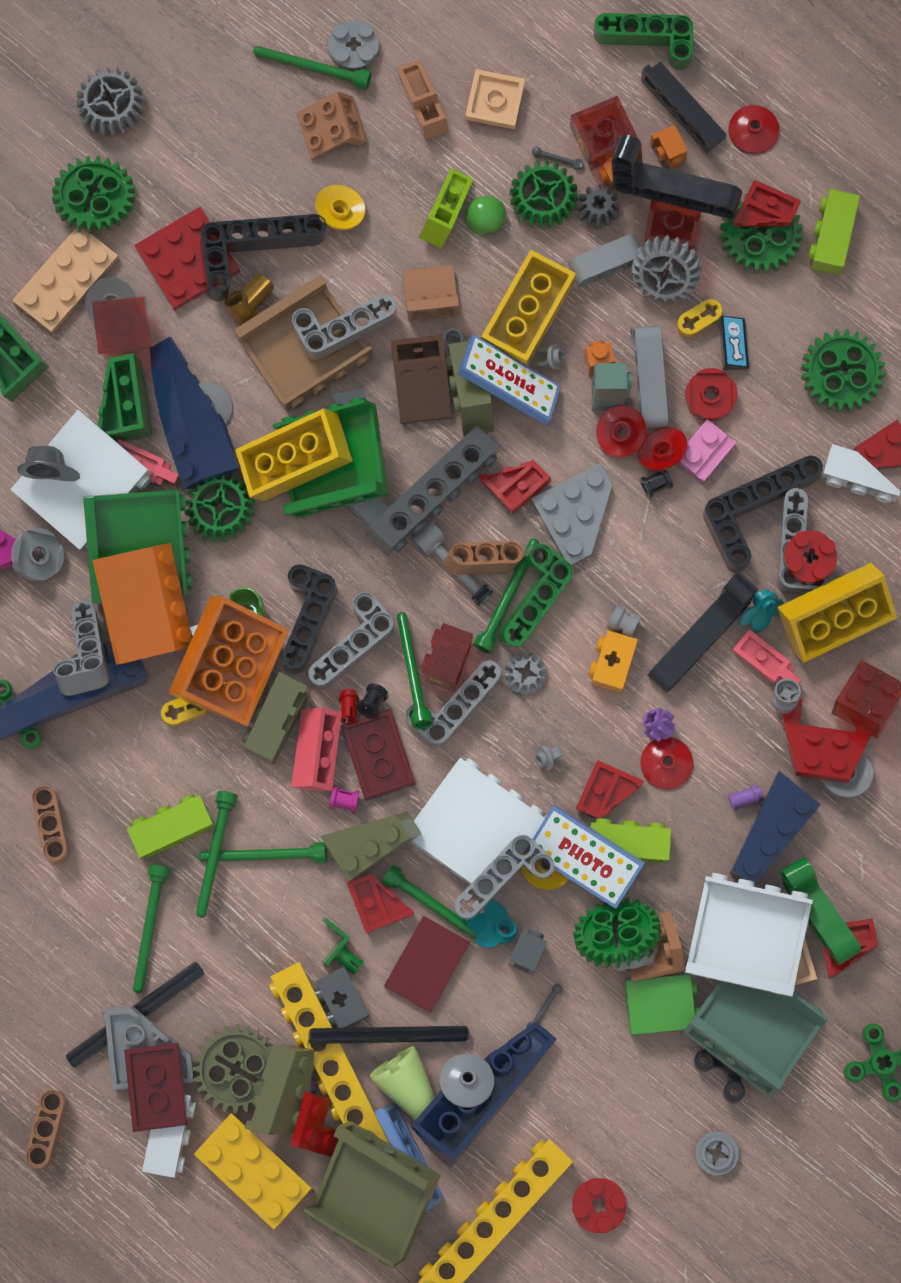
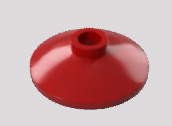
(749, 139)
(610, 427)
(663, 449)
(666, 776)

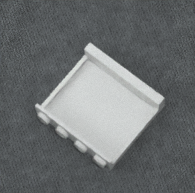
(102, 469)
(473, 822)
(749, 935)

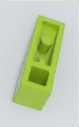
(446, 208)

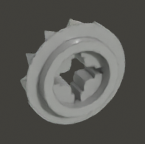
(514, 679)
(728, 1147)

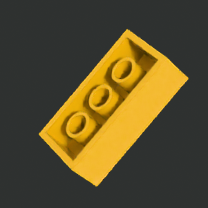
(529, 307)
(293, 455)
(837, 612)
(253, 1171)

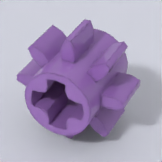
(658, 724)

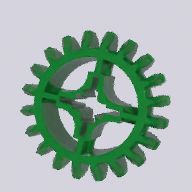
(559, 182)
(208, 505)

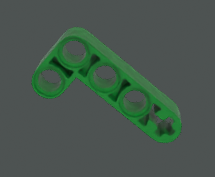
(644, 36)
(531, 599)
(823, 916)

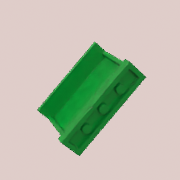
(353, 482)
(135, 522)

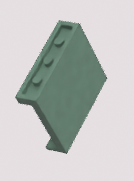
(755, 1032)

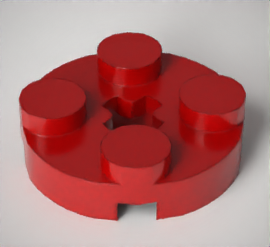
(721, 384)
(797, 564)
(614, 1201)

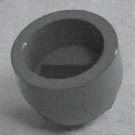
(454, 332)

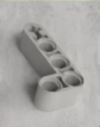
(346, 322)
(650, 375)
(800, 519)
(347, 645)
(90, 668)
(460, 702)
(498, 880)

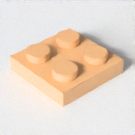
(495, 99)

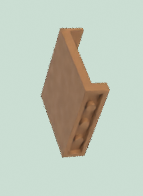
(280, 356)

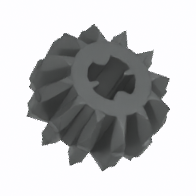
(597, 215)

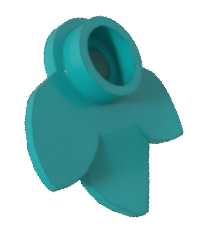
(762, 611)
(488, 926)

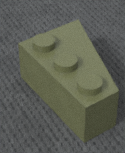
(471, 400)
(276, 718)
(369, 844)
(286, 1080)

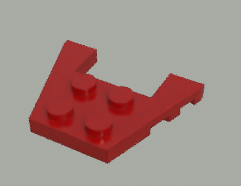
(822, 751)

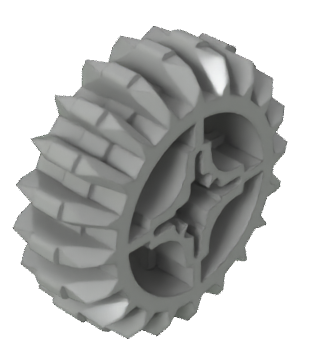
(101, 105)
(677, 280)

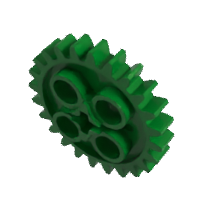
(71, 187)
(770, 252)
(847, 393)
(637, 933)

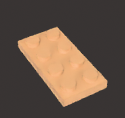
(65, 279)

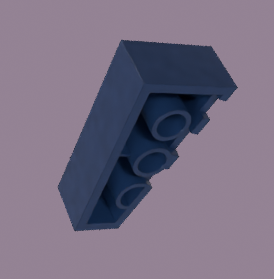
(776, 824)

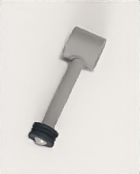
(431, 541)

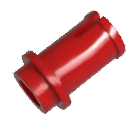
(348, 700)

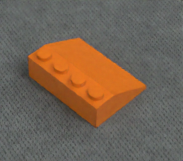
(143, 603)
(229, 660)

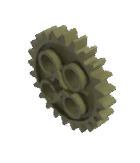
(223, 1091)

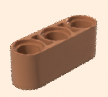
(493, 551)
(42, 814)
(36, 1139)

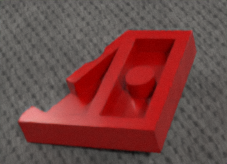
(516, 484)
(606, 790)

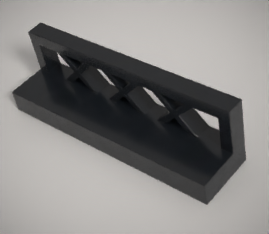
(683, 106)

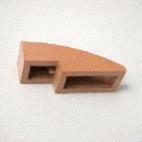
(423, 99)

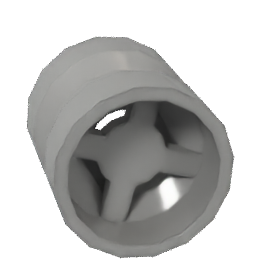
(622, 621)
(788, 690)

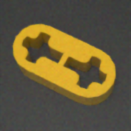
(696, 313)
(183, 717)

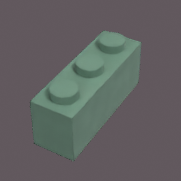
(610, 385)

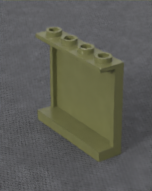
(373, 1194)

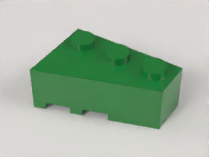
(18, 361)
(124, 401)

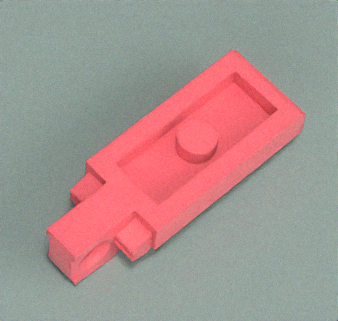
(154, 463)
(764, 658)

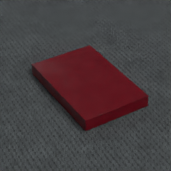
(378, 755)
(427, 964)
(156, 1087)

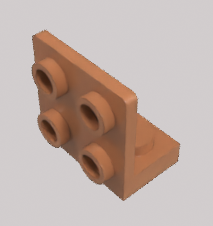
(331, 124)
(430, 292)
(669, 955)

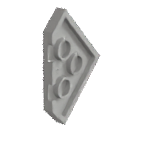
(575, 512)
(131, 1029)

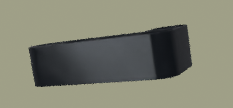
(304, 621)

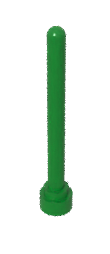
(360, 79)
(486, 640)
(420, 716)
(225, 804)
(315, 852)
(158, 876)
(396, 879)

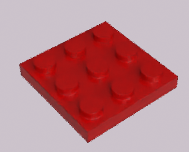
(176, 258)

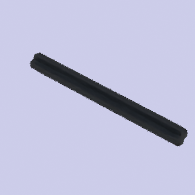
(145, 1006)
(388, 1034)

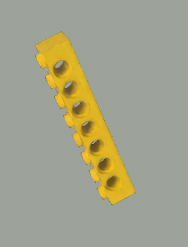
(296, 978)
(557, 1163)

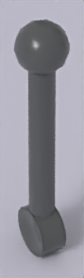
(577, 163)
(557, 989)

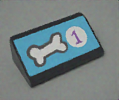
(733, 343)

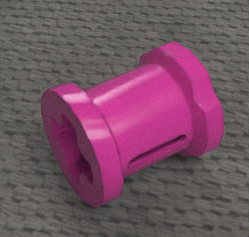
(344, 799)

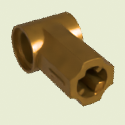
(244, 302)

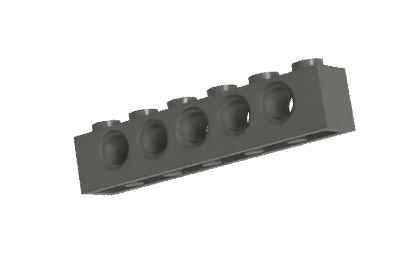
(474, 444)

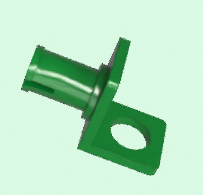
(341, 952)

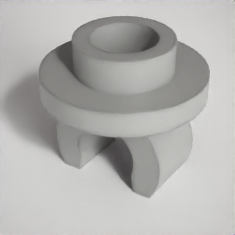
(554, 359)
(545, 757)

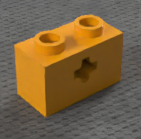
(620, 647)

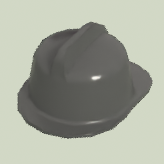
(46, 463)

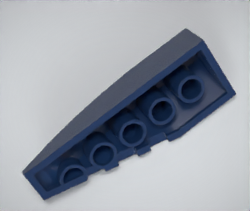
(190, 423)
(45, 701)
(451, 1128)

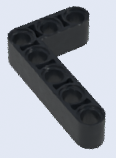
(670, 186)
(250, 242)
(753, 501)
(704, 632)

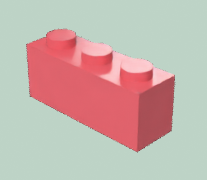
(316, 749)

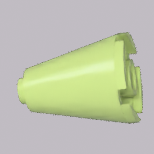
(405, 1082)

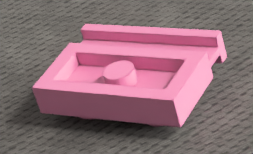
(706, 451)

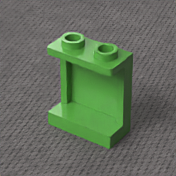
(660, 1004)

